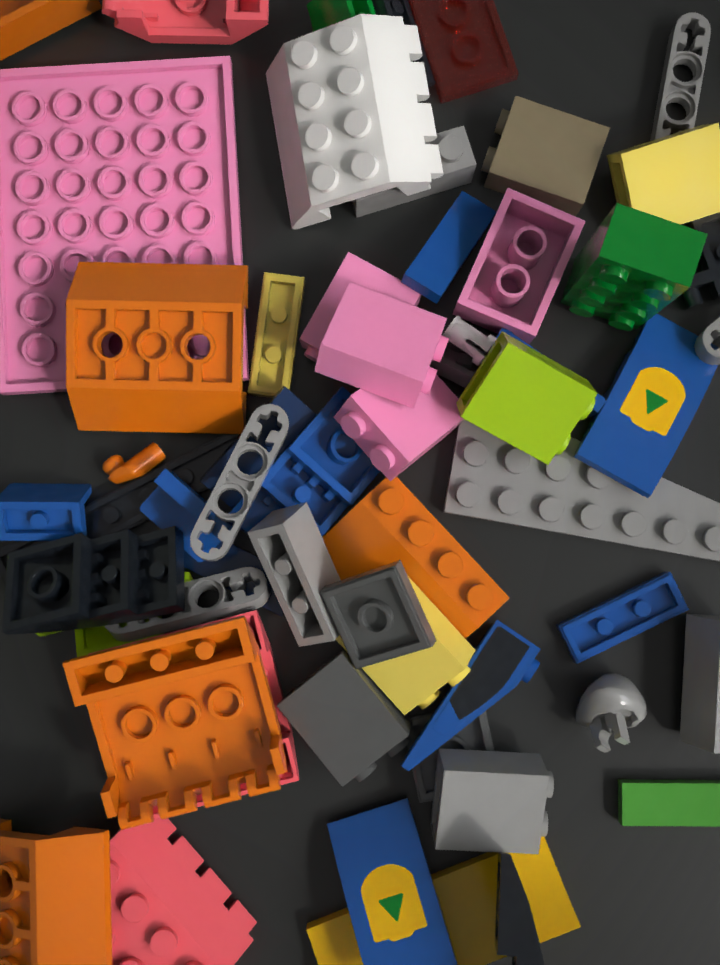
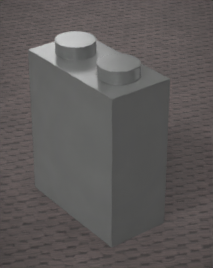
(346, 719)

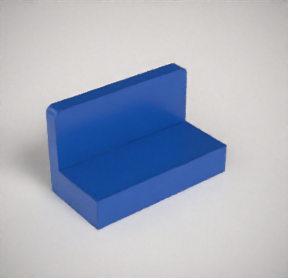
(180, 506)
(42, 511)

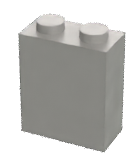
(490, 801)

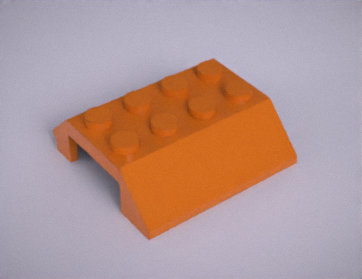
(180, 721)

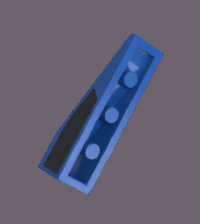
(496, 668)

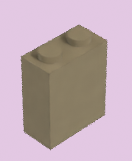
(545, 154)

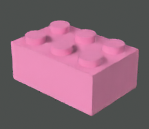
(519, 266)

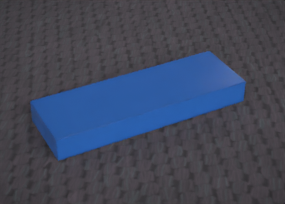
(448, 247)
(622, 617)

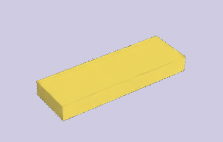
(276, 334)

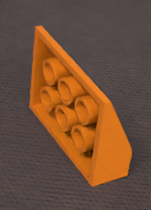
(396, 527)

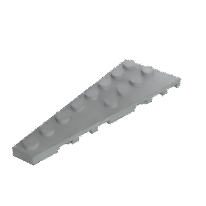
(571, 498)

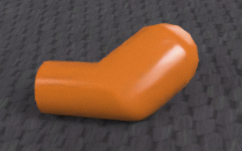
(135, 467)

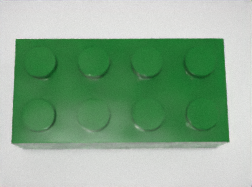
(632, 268)

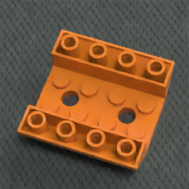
(154, 378)
(55, 897)

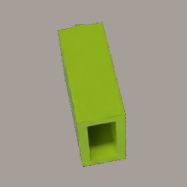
(526, 399)

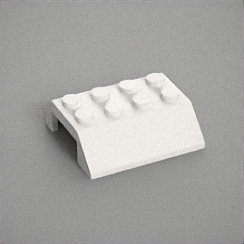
(352, 115)

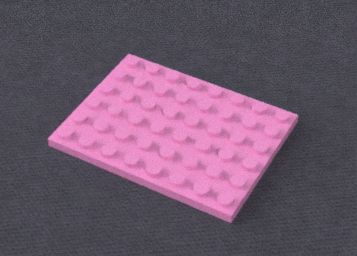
(108, 171)

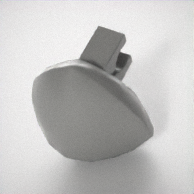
(610, 705)

